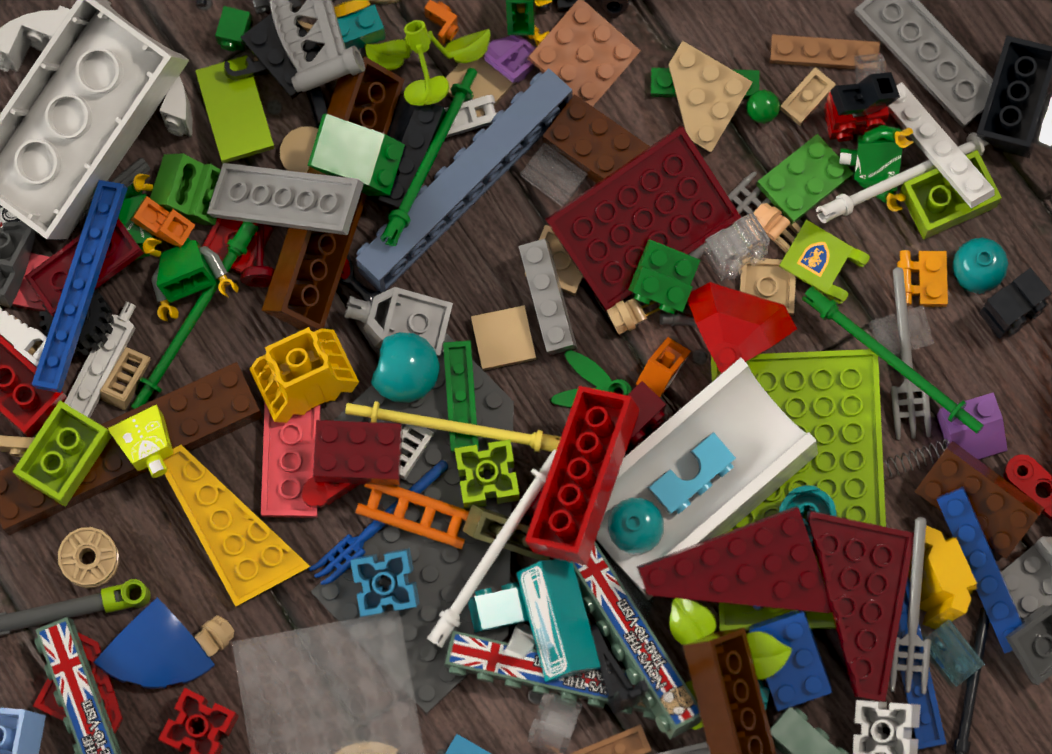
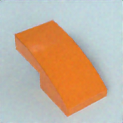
(161, 223)

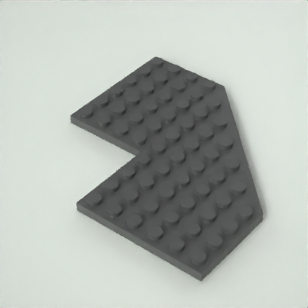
(438, 567)

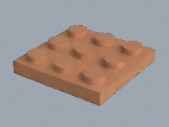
(584, 52)

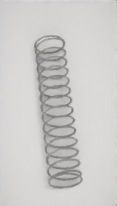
(915, 455)

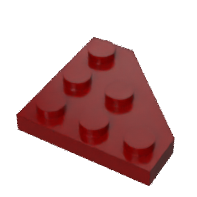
(46, 700)

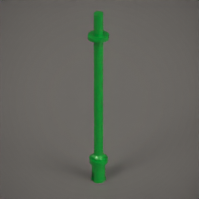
(399, 218)
(236, 248)
(830, 310)

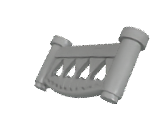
(332, 60)

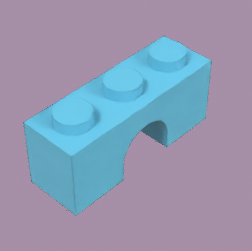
(712, 459)

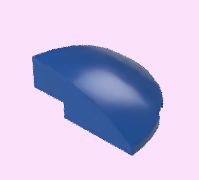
(155, 651)

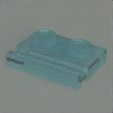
(953, 653)

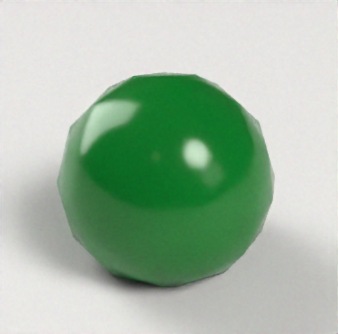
(763, 106)

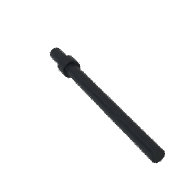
(961, 744)

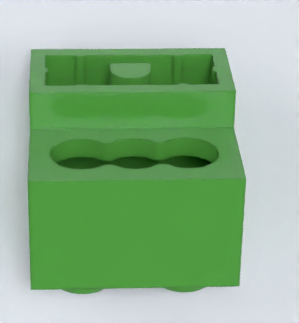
(186, 187)

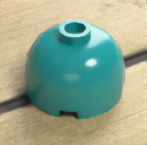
(980, 265)
(635, 525)

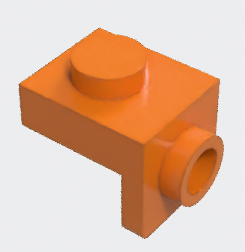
(442, 16)

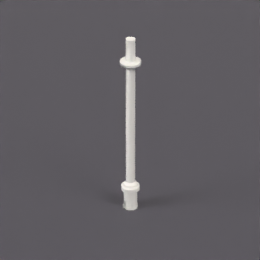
(844, 204)
(451, 617)

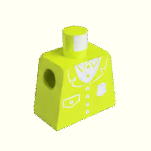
(145, 440)

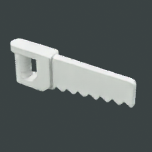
(21, 336)
(521, 641)

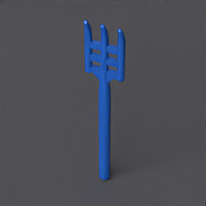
(357, 543)

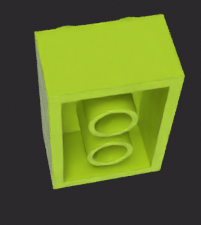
(938, 205)
(62, 453)

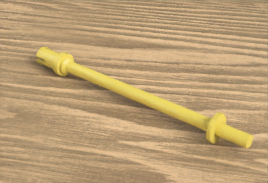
(536, 440)

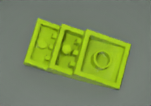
(234, 112)

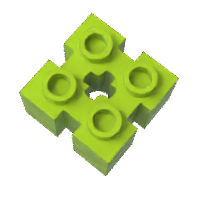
(497, 460)

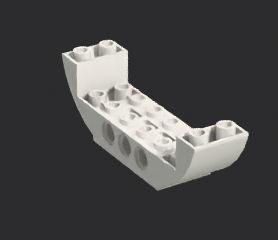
(39, 28)

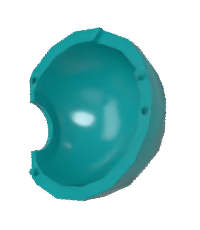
(405, 368)

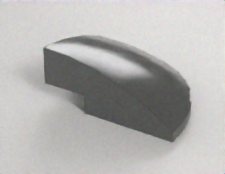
(15, 252)

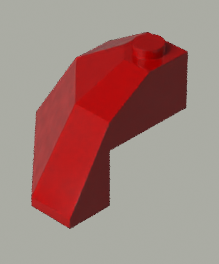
(737, 323)

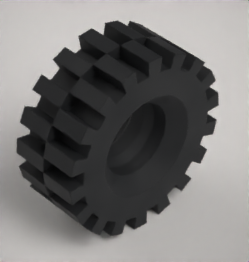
(93, 328)

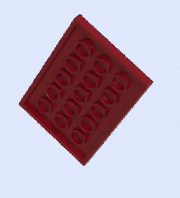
(656, 196)

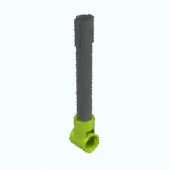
(109, 599)

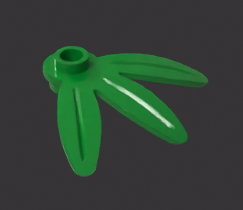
(592, 373)

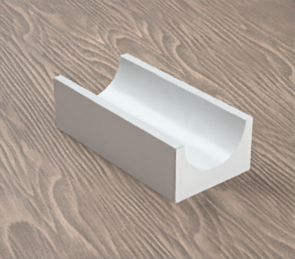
(79, 115)
(750, 425)

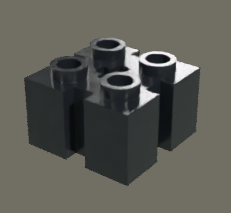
(1015, 303)

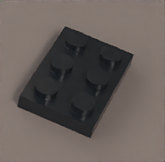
(267, 48)

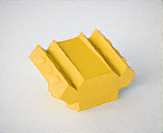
(303, 373)
(945, 580)

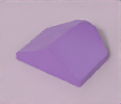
(510, 57)

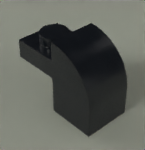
(867, 96)

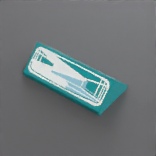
(558, 619)

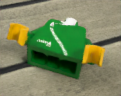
(878, 159)
(130, 204)

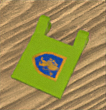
(818, 258)

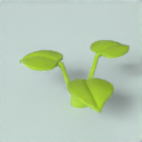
(417, 39)
(694, 621)

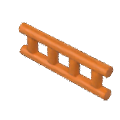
(424, 527)

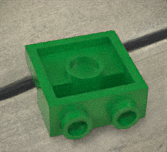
(664, 277)

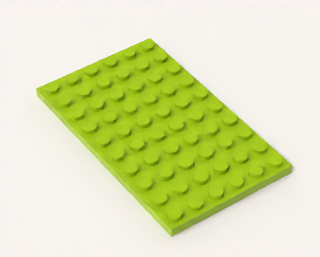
(839, 405)

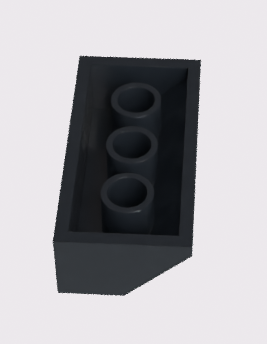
(1017, 96)
(416, 129)

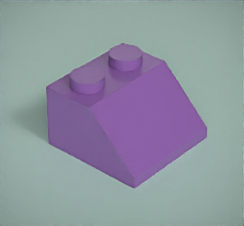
(989, 440)

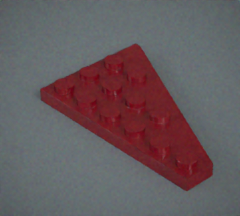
(753, 565)
(866, 586)

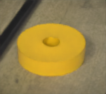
(350, 6)

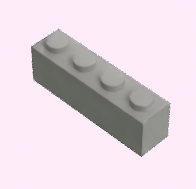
(547, 296)

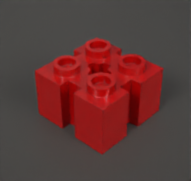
(844, 126)
(193, 710)

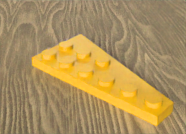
(236, 540)

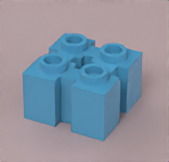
(375, 597)

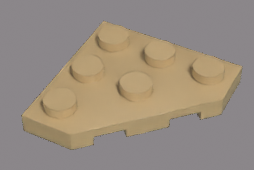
(705, 94)

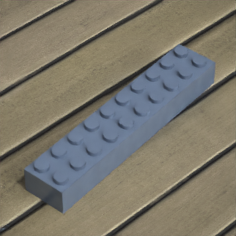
(466, 179)

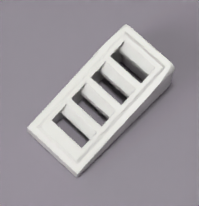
(416, 453)

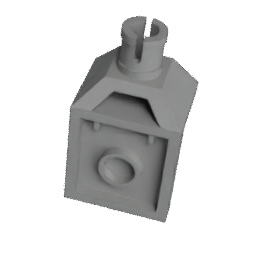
(403, 312)
(1031, 578)

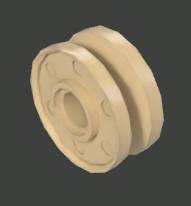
(74, 548)

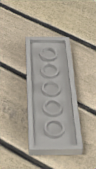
(929, 55)
(285, 198)

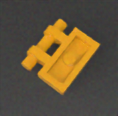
(931, 277)

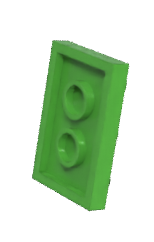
(804, 179)

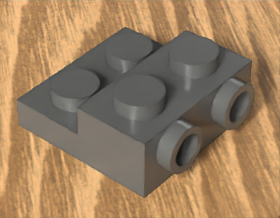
(1034, 644)

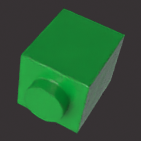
(231, 27)

